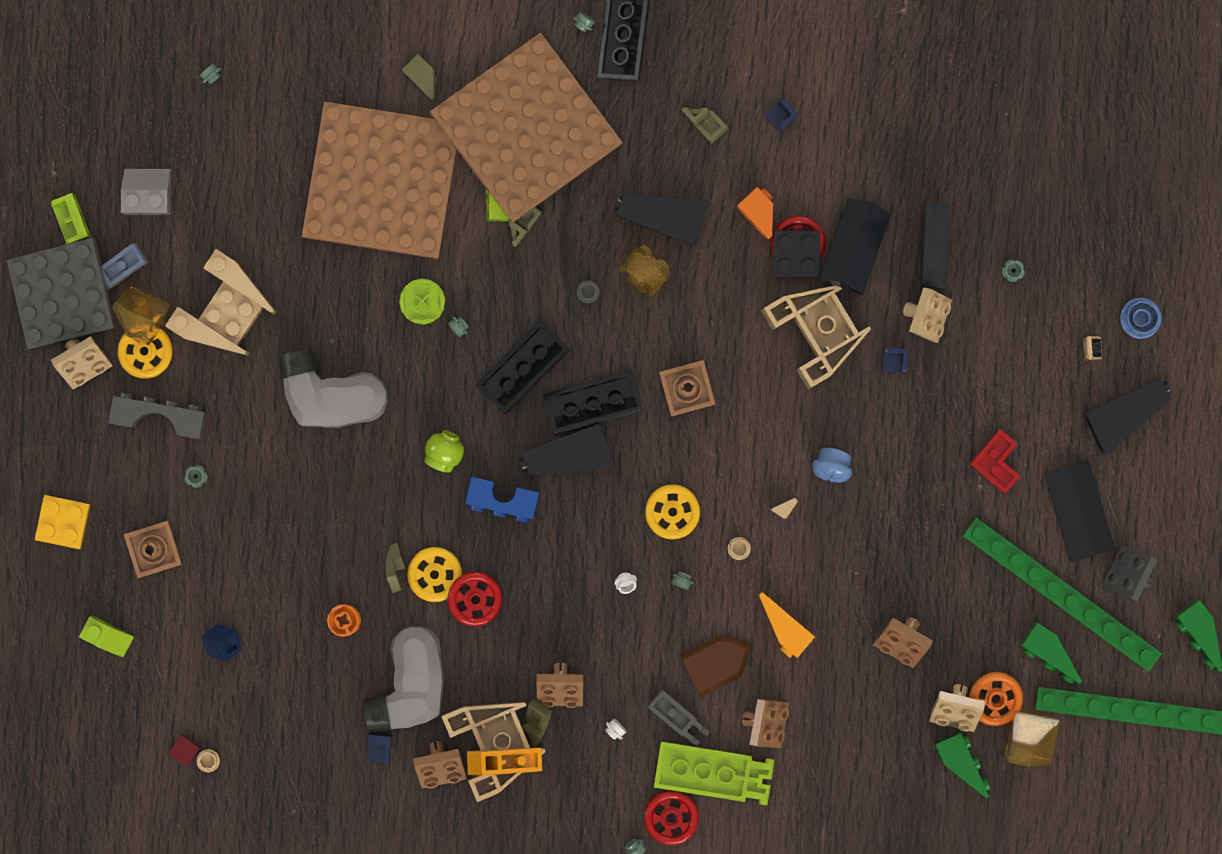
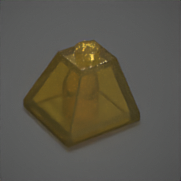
(140, 314)
(1031, 740)

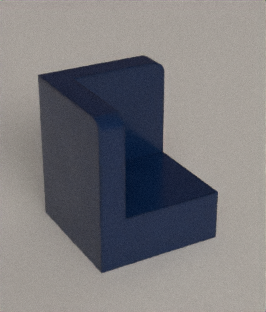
(781, 115)
(894, 360)
(221, 642)
(379, 747)

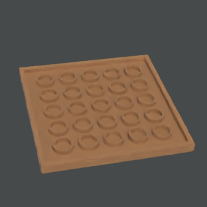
(526, 127)
(380, 181)

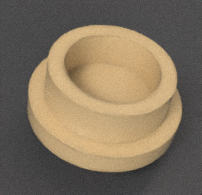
(739, 548)
(208, 760)

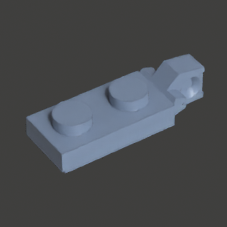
(123, 265)

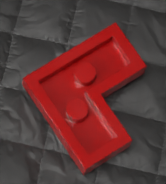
(990, 461)

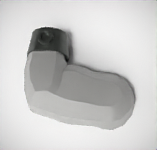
(330, 400)
(416, 683)

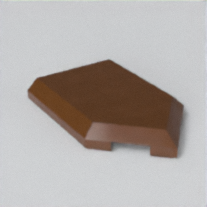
(716, 663)

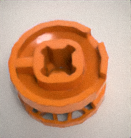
(344, 620)

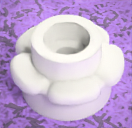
(626, 583)
(615, 729)

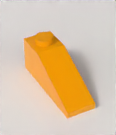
(788, 631)
(504, 761)

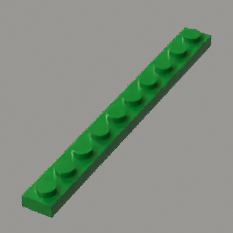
(1062, 594)
(1129, 710)

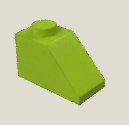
(106, 636)

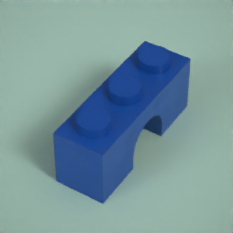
(481, 496)

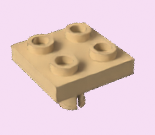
(928, 314)
(81, 362)
(957, 710)

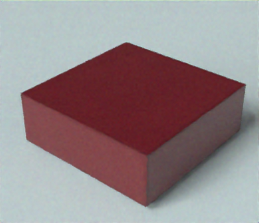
(184, 750)

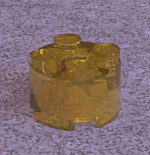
(645, 271)

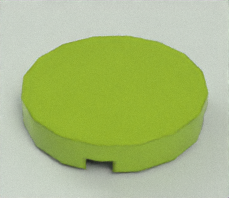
(422, 301)

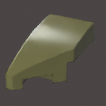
(422, 75)
(706, 122)
(523, 225)
(393, 564)
(536, 722)

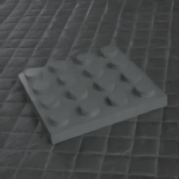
(61, 293)

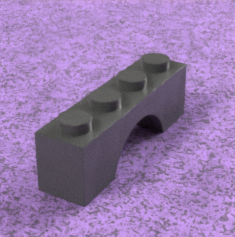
(128, 412)

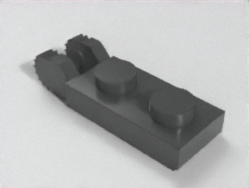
(676, 716)

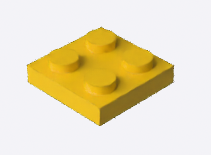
(62, 522)

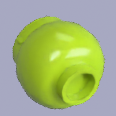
(443, 451)

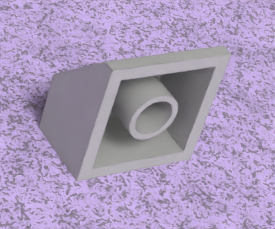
(146, 192)

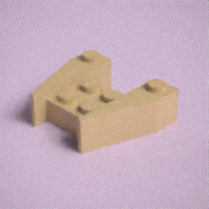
(229, 311)
(824, 327)
(494, 729)

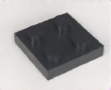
(796, 253)

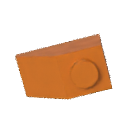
(758, 211)

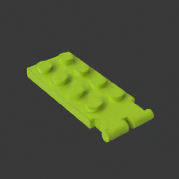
(712, 773)

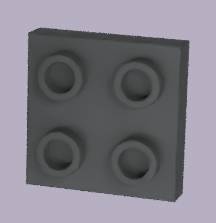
(1130, 573)

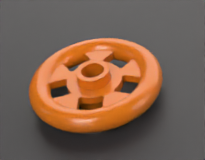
(1013, 705)

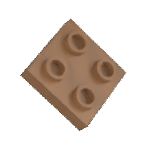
(687, 388)
(153, 549)
(903, 641)
(560, 688)
(767, 723)
(439, 767)

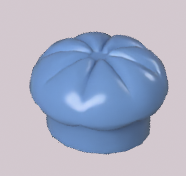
(1140, 318)
(832, 465)

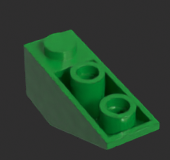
(1201, 629)
(1047, 646)
(956, 756)

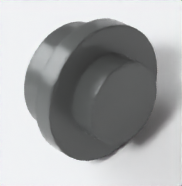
(588, 292)

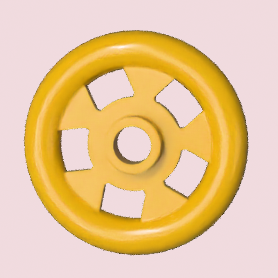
(148, 370)
(672, 531)
(415, 574)

